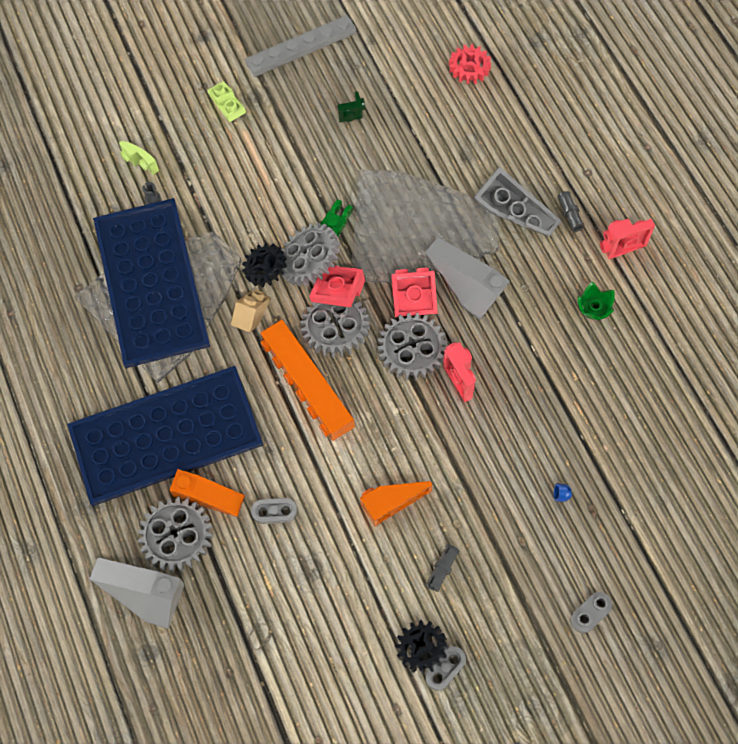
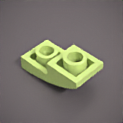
(226, 101)
(138, 156)

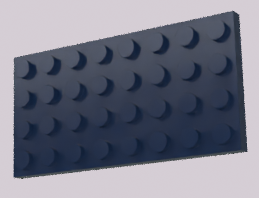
(150, 283)
(163, 433)

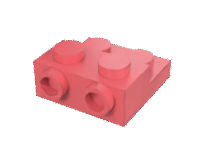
(624, 237)
(338, 286)
(414, 292)
(457, 366)

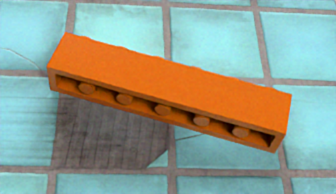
(307, 380)

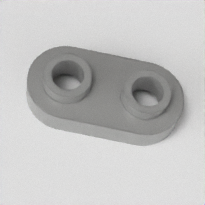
(274, 510)
(591, 612)
(447, 670)

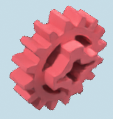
(469, 64)

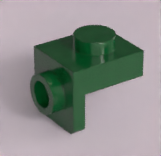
(351, 111)

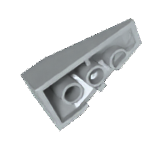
(513, 202)
(468, 277)
(141, 590)

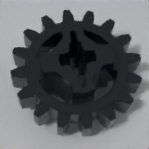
(264, 265)
(425, 656)

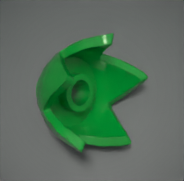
(594, 296)

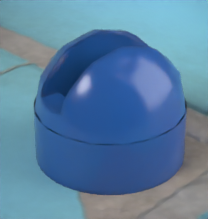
(562, 492)

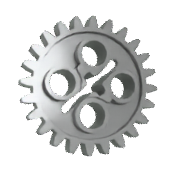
(310, 254)
(405, 330)
(317, 333)
(167, 516)

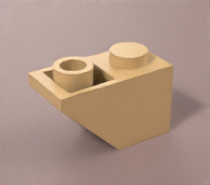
(250, 310)

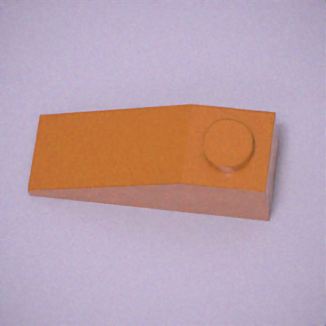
(206, 493)
(390, 499)

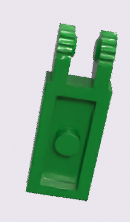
(335, 221)

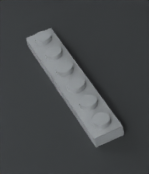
(300, 46)

